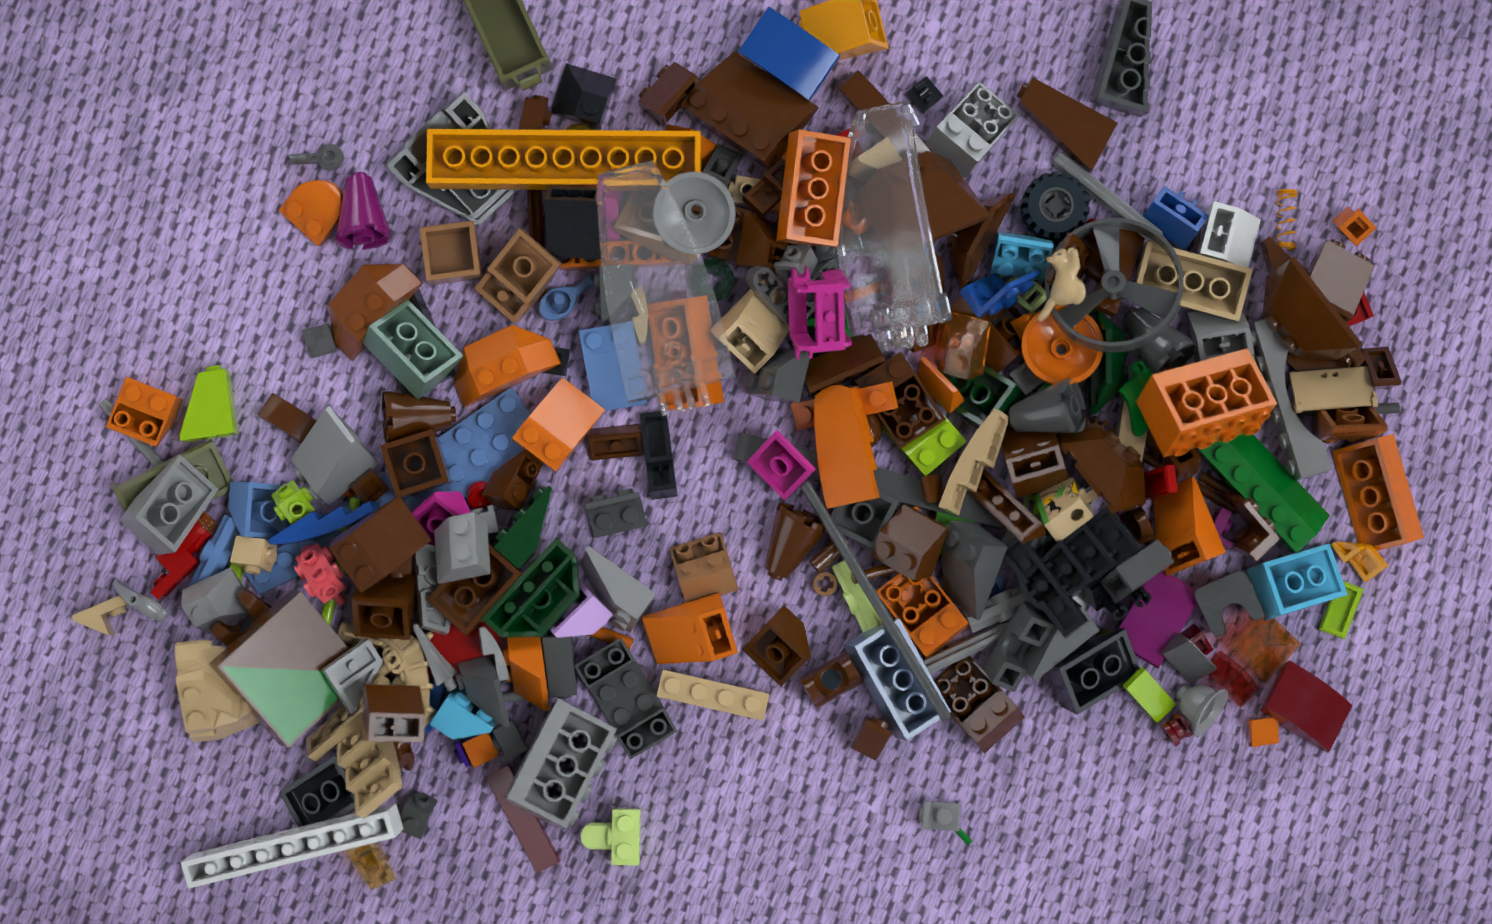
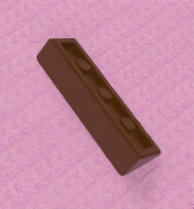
(1007, 509)

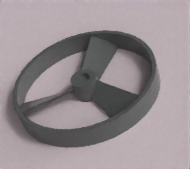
(1114, 286)

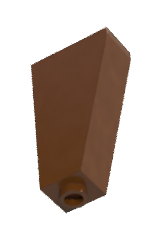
(1070, 124)

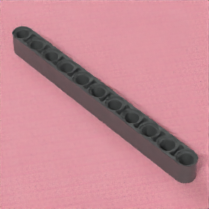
(898, 486)

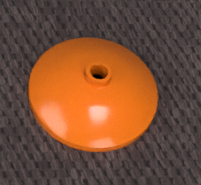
(1040, 352)

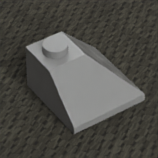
(214, 600)

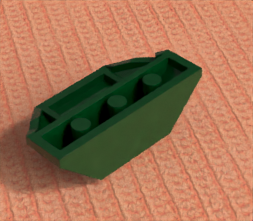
(1111, 371)
(537, 595)

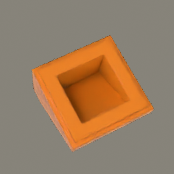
(1263, 731)

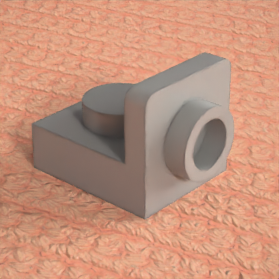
(940, 815)

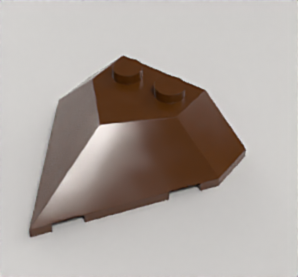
(1107, 467)

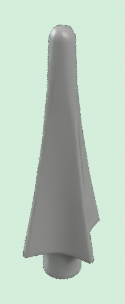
(440, 668)

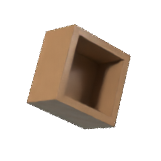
(451, 253)

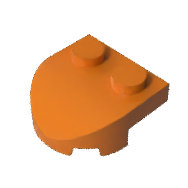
(314, 209)

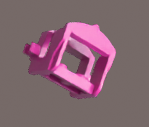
(828, 311)

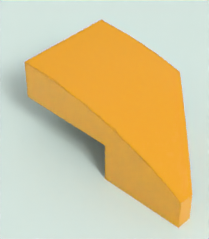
(1362, 557)

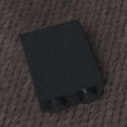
(572, 222)

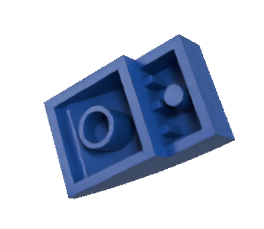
(789, 53)

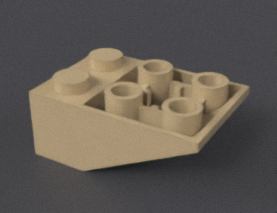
(754, 330)

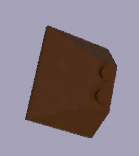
(948, 197)
(1305, 316)

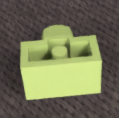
(620, 836)

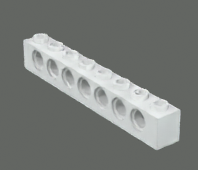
(291, 846)

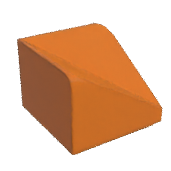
(480, 749)

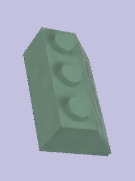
(412, 348)

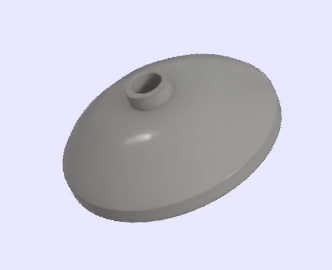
(718, 208)

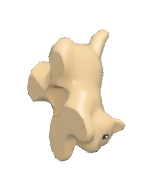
(1066, 285)

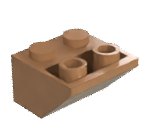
(703, 567)

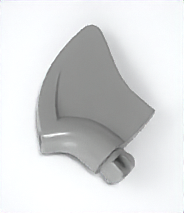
(141, 603)

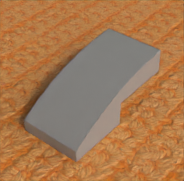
(490, 646)

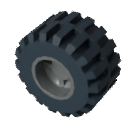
(1054, 206)

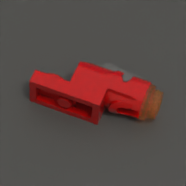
(184, 560)

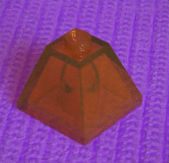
(962, 346)
(1263, 646)

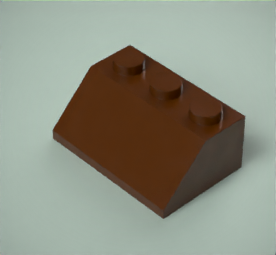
(1003, 340)
(842, 365)

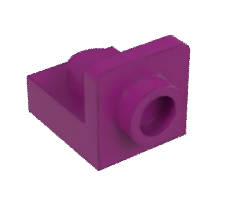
(1222, 524)

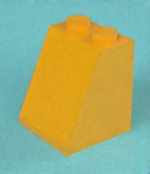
(846, 26)

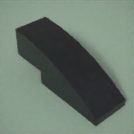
(658, 455)

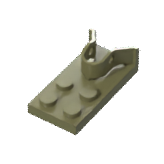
(203, 457)

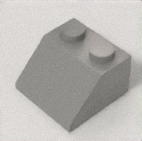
(462, 548)

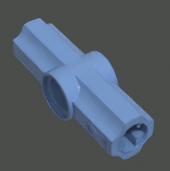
(217, 551)

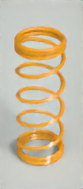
(1292, 194)

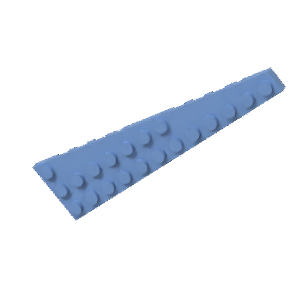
(471, 454)

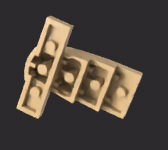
(369, 766)

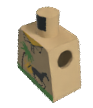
(1065, 507)

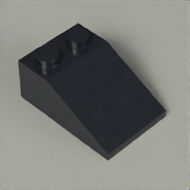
(1094, 671)
(319, 795)

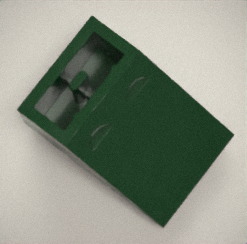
(525, 535)

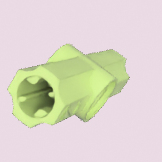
(856, 598)

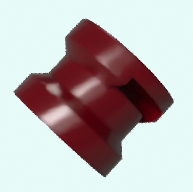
(1174, 731)

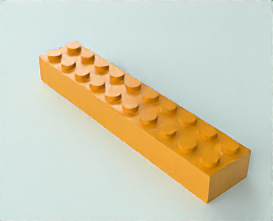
(551, 157)

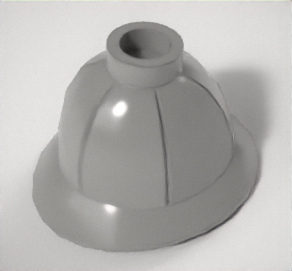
(1201, 706)

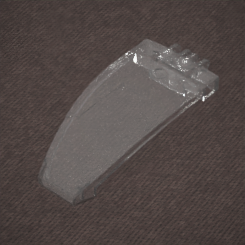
(887, 233)
(657, 291)

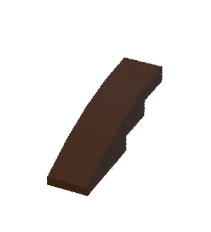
(864, 95)

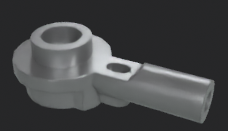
(329, 157)

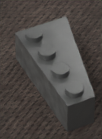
(1124, 67)

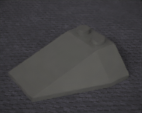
(411, 160)

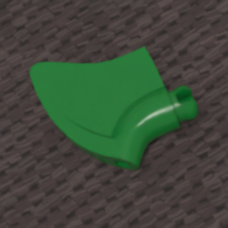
(1131, 391)

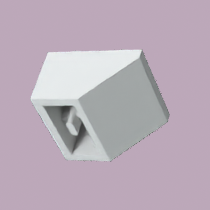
(1228, 234)

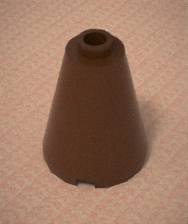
(409, 416)
(791, 539)

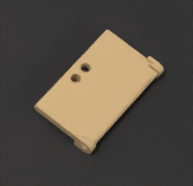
(1319, 392)

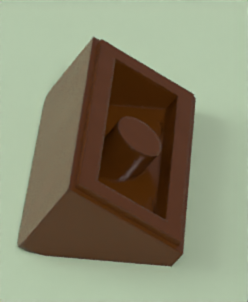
(615, 442)

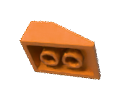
(558, 425)

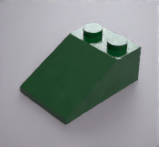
(984, 395)

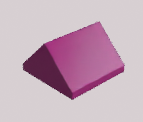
(781, 465)
(437, 509)

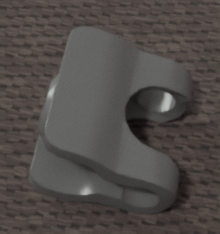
(1225, 591)

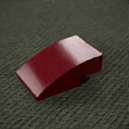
(1306, 706)

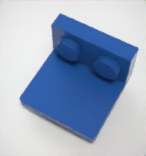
(992, 293)

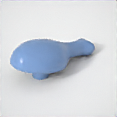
(561, 300)

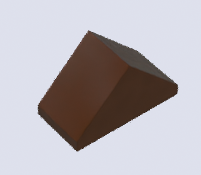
(1381, 368)

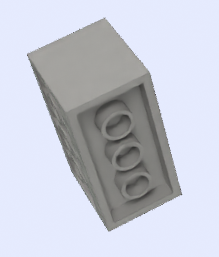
(542, 769)

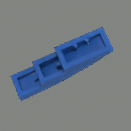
(318, 526)

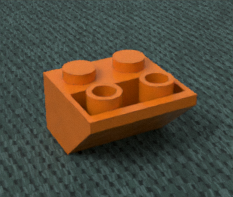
(144, 412)

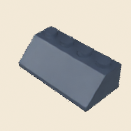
(892, 681)

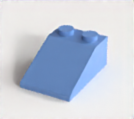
(604, 369)

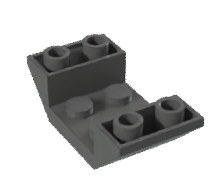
(626, 698)

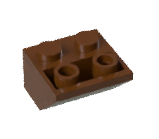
(759, 243)
(392, 713)

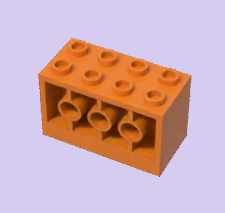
(1206, 403)

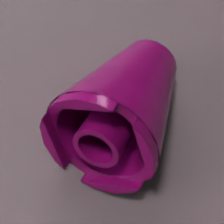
(362, 215)

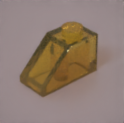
(372, 864)

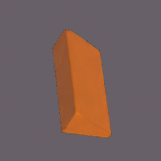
(939, 386)

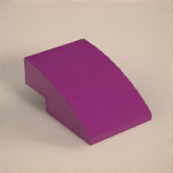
(1159, 621)

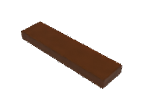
(1129, 249)

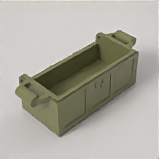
(510, 41)

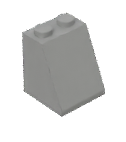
(331, 457)

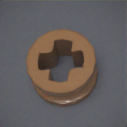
(830, 591)

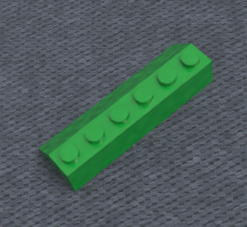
(1256, 474)

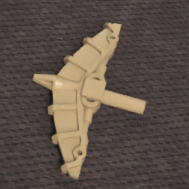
(408, 661)

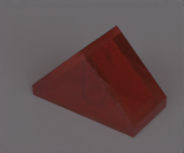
(1233, 678)

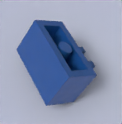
(1175, 217)

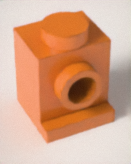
(1354, 225)

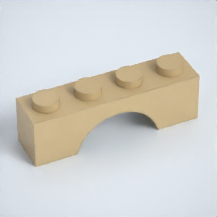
(713, 694)

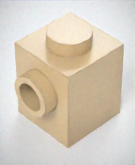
(253, 555)

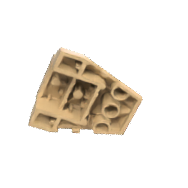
(206, 701)

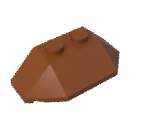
(367, 298)

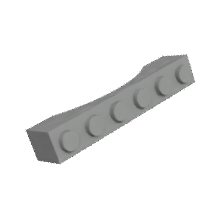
(1305, 452)

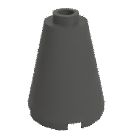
(1165, 351)
(1050, 410)

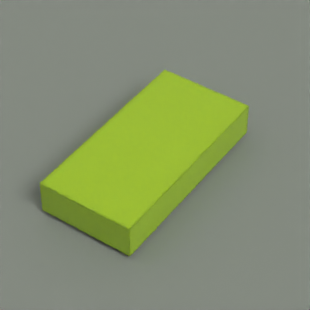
(1341, 611)
(1149, 695)

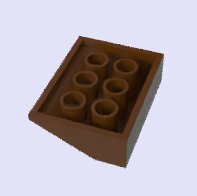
(748, 109)

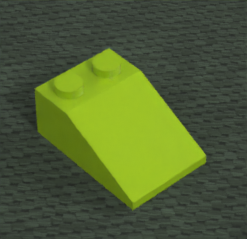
(932, 447)

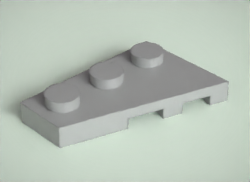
(426, 583)

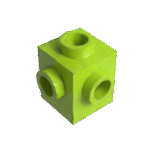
(292, 502)

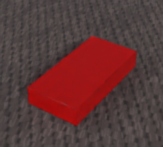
(1160, 482)

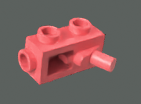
(321, 573)

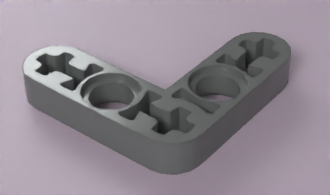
(764, 292)

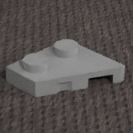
(352, 671)

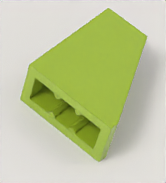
(211, 407)

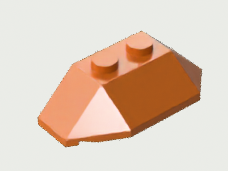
(502, 362)

